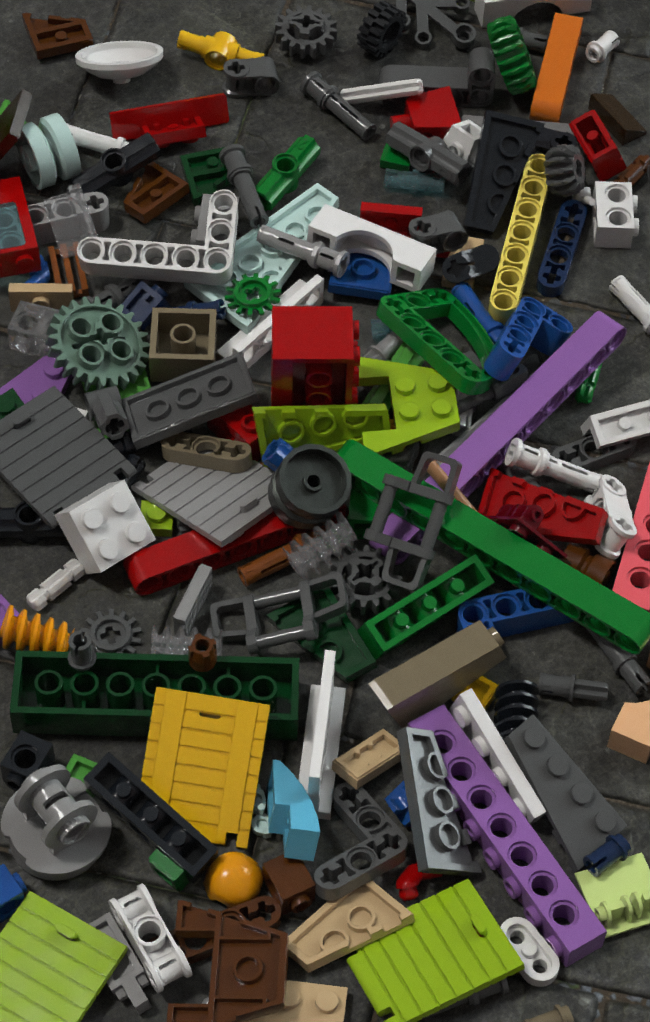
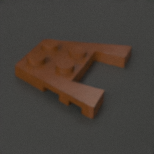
(245, 969)

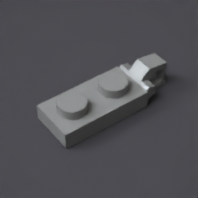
(129, 975)

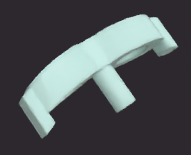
(260, 821)

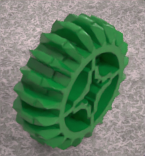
(512, 55)

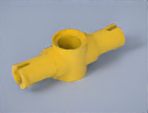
(215, 48)

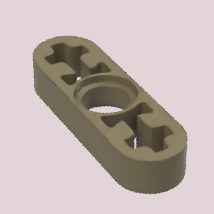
(227, 456)

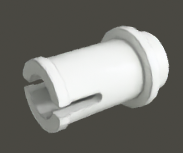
(597, 50)

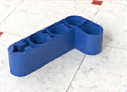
(528, 325)
(517, 604)

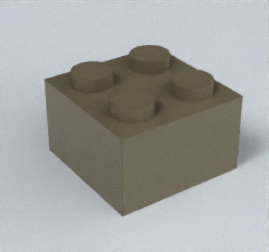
(181, 341)

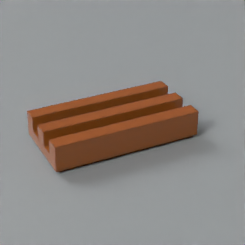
(53, 255)

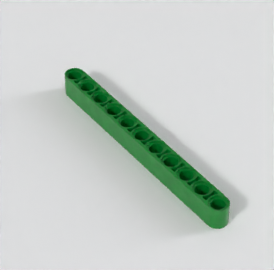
(507, 555)

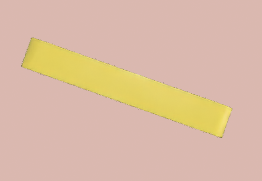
(519, 240)

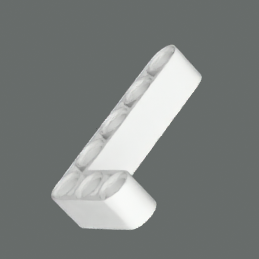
(170, 253)

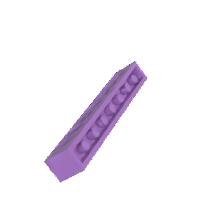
(569, 941)

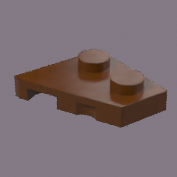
(56, 35)

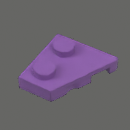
(38, 379)

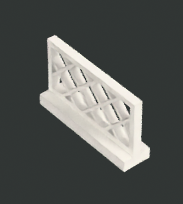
(322, 738)

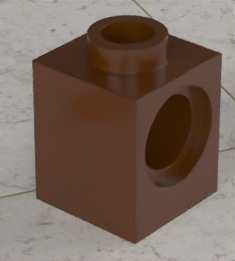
(289, 883)

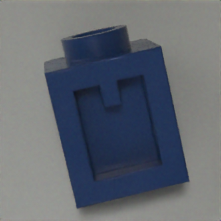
(142, 300)

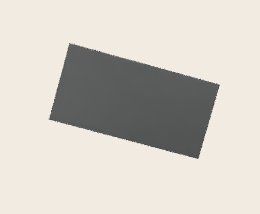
(189, 400)

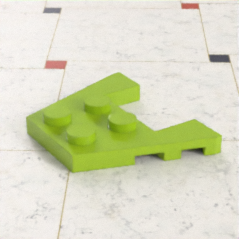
(420, 401)

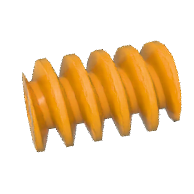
(32, 633)

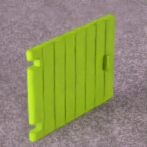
(435, 957)
(46, 973)

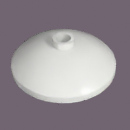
(119, 59)

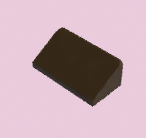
(616, 118)

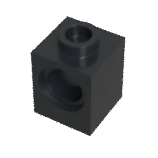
(25, 749)

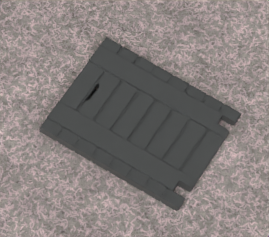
(56, 455)

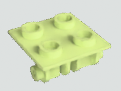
(619, 894)

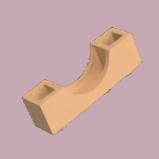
(632, 730)

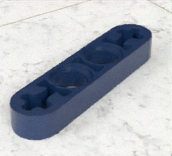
(562, 248)

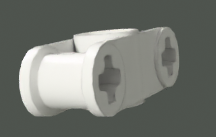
(620, 524)
(161, 958)

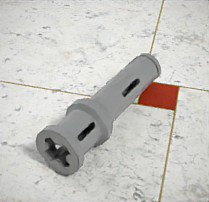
(315, 254)

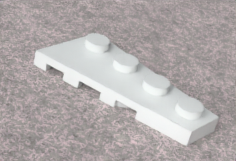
(486, 739)

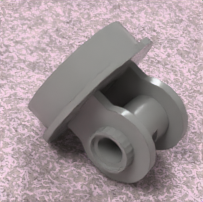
(55, 825)

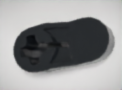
(485, 261)

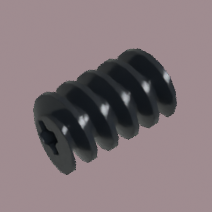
(514, 704)

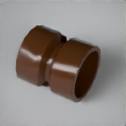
(596, 567)

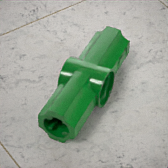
(286, 171)

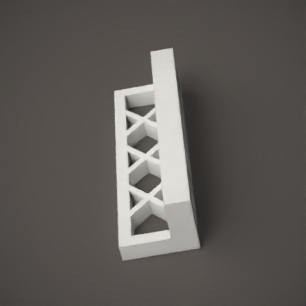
(260, 338)
(619, 424)

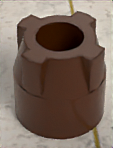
(202, 653)

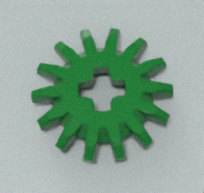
(249, 285)

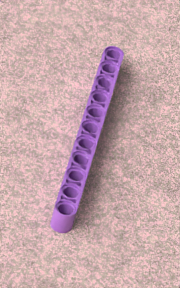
(521, 413)

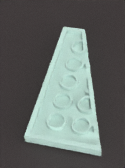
(258, 258)

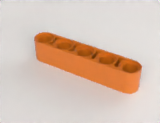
(556, 68)

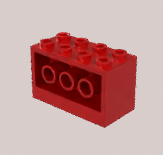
(314, 356)

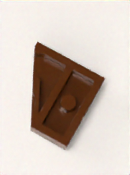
(154, 193)

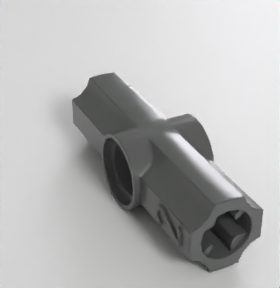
(428, 153)

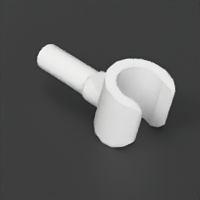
(585, 196)

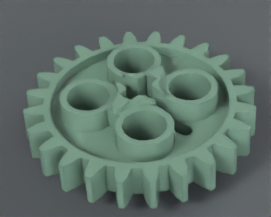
(97, 344)

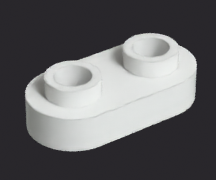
(532, 951)

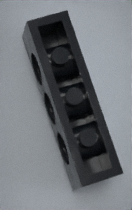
(150, 816)

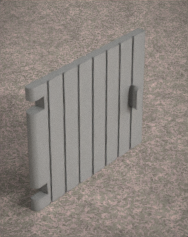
(210, 500)

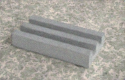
(193, 599)

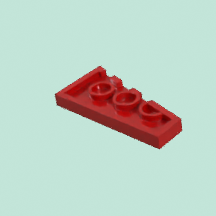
(564, 517)

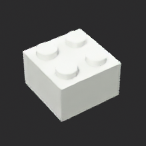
(105, 527)

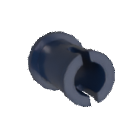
(606, 855)

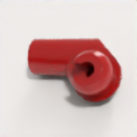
(409, 880)

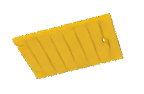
(205, 763)

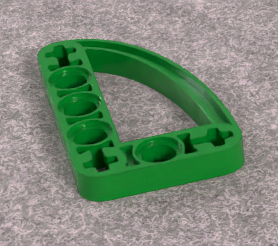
(407, 318)

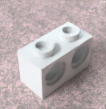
(614, 215)

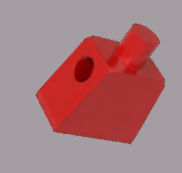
(430, 112)

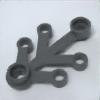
(430, 9)

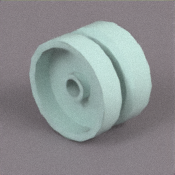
(48, 151)

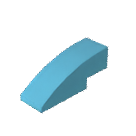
(291, 813)

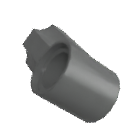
(107, 410)

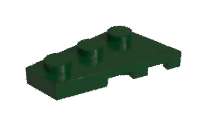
(335, 634)

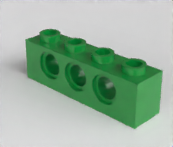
(425, 606)

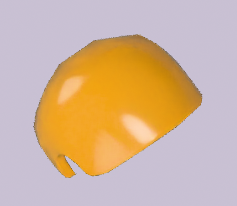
(233, 879)

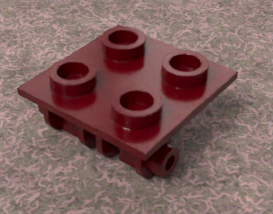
(524, 521)

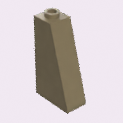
(438, 672)

